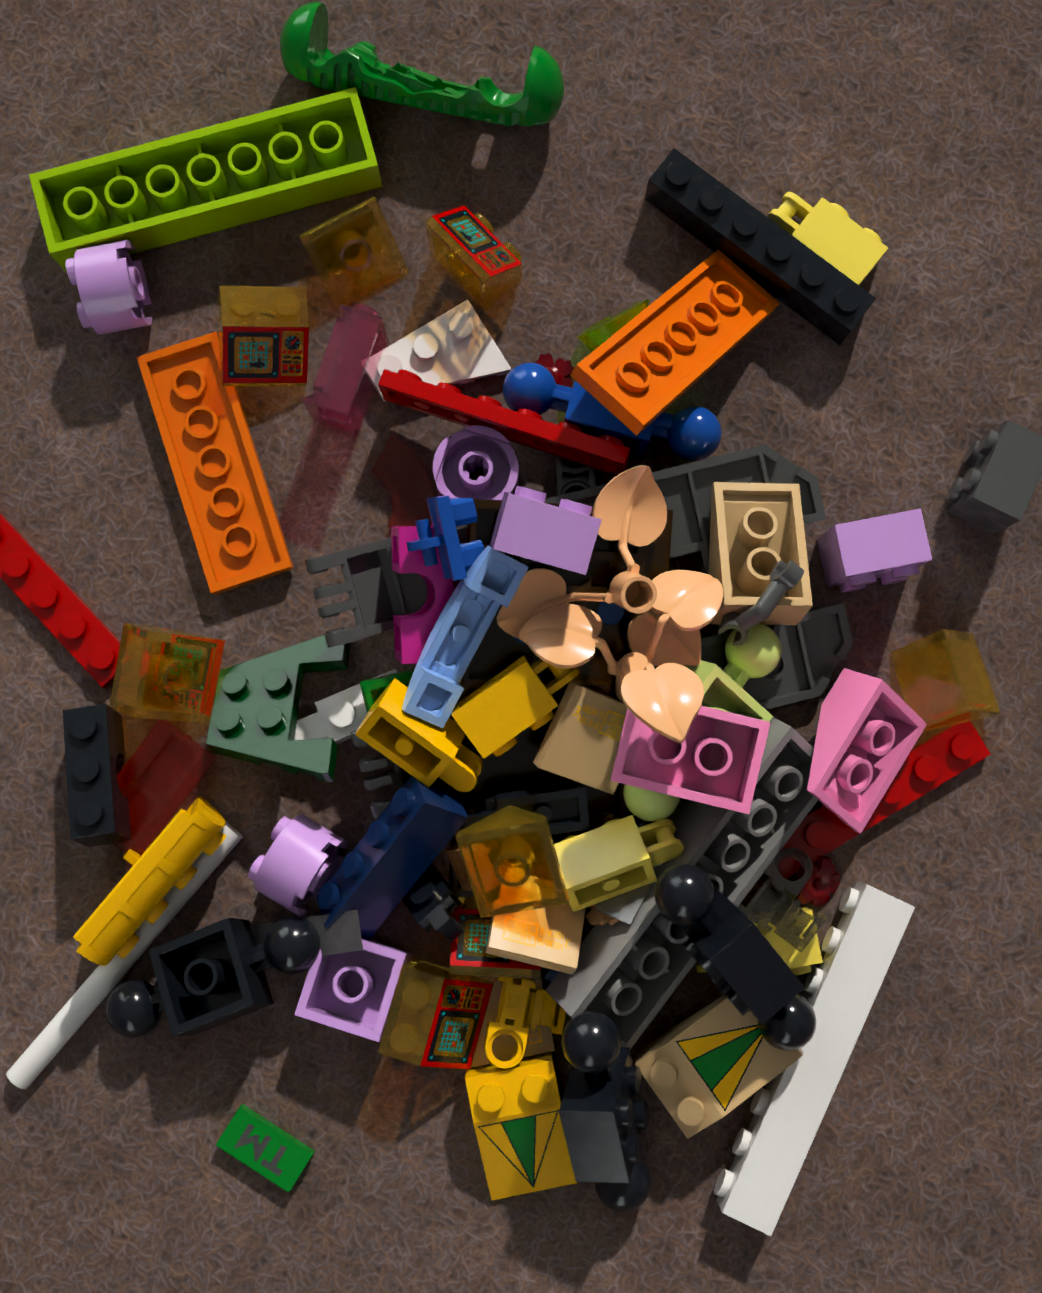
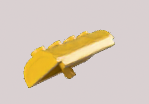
(153, 874)

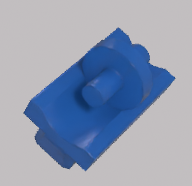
(445, 517)

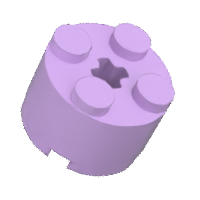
(109, 287)
(470, 449)
(297, 863)

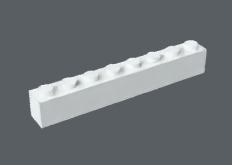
(797, 1098)

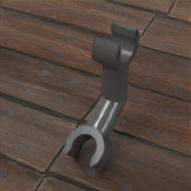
(782, 578)

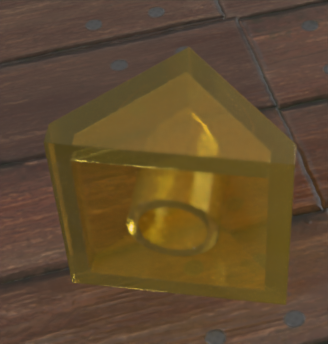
(354, 253)
(945, 679)
(512, 863)

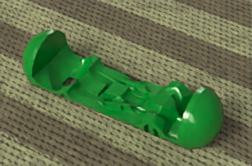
(309, 59)

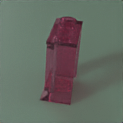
(341, 384)

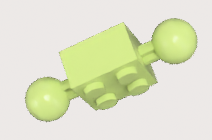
(723, 692)

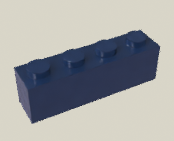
(393, 854)

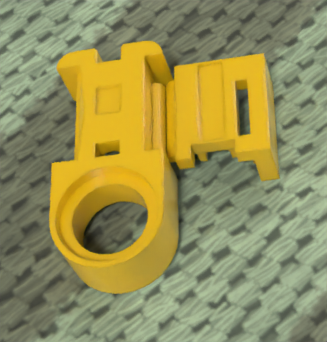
(522, 1008)

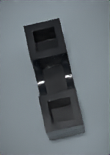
(94, 798)

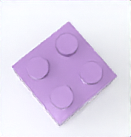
(545, 532)
(874, 548)
(353, 989)

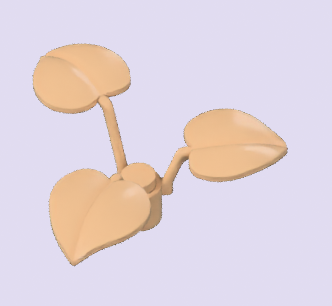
(632, 513)
(659, 697)

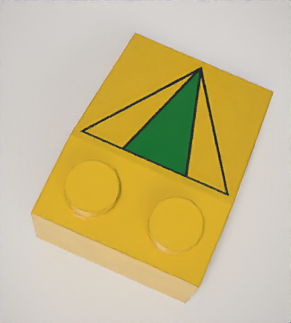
(519, 1126)

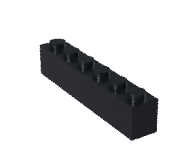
(757, 246)

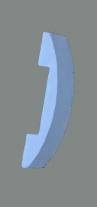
(458, 633)

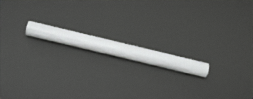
(106, 977)

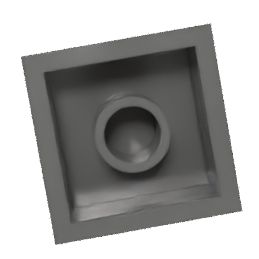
(998, 479)

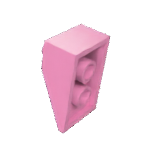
(860, 746)
(711, 766)

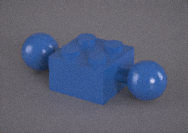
(691, 432)

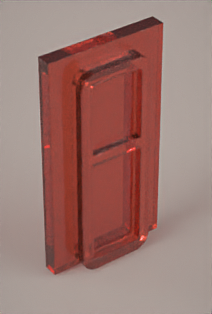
(159, 781)

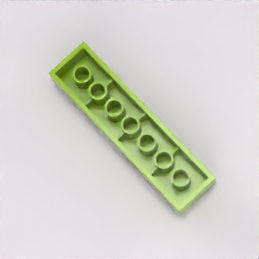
(209, 178)

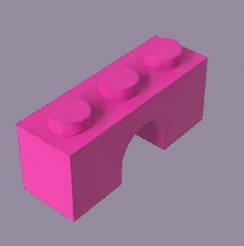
(414, 629)

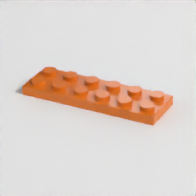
(674, 341)
(214, 465)

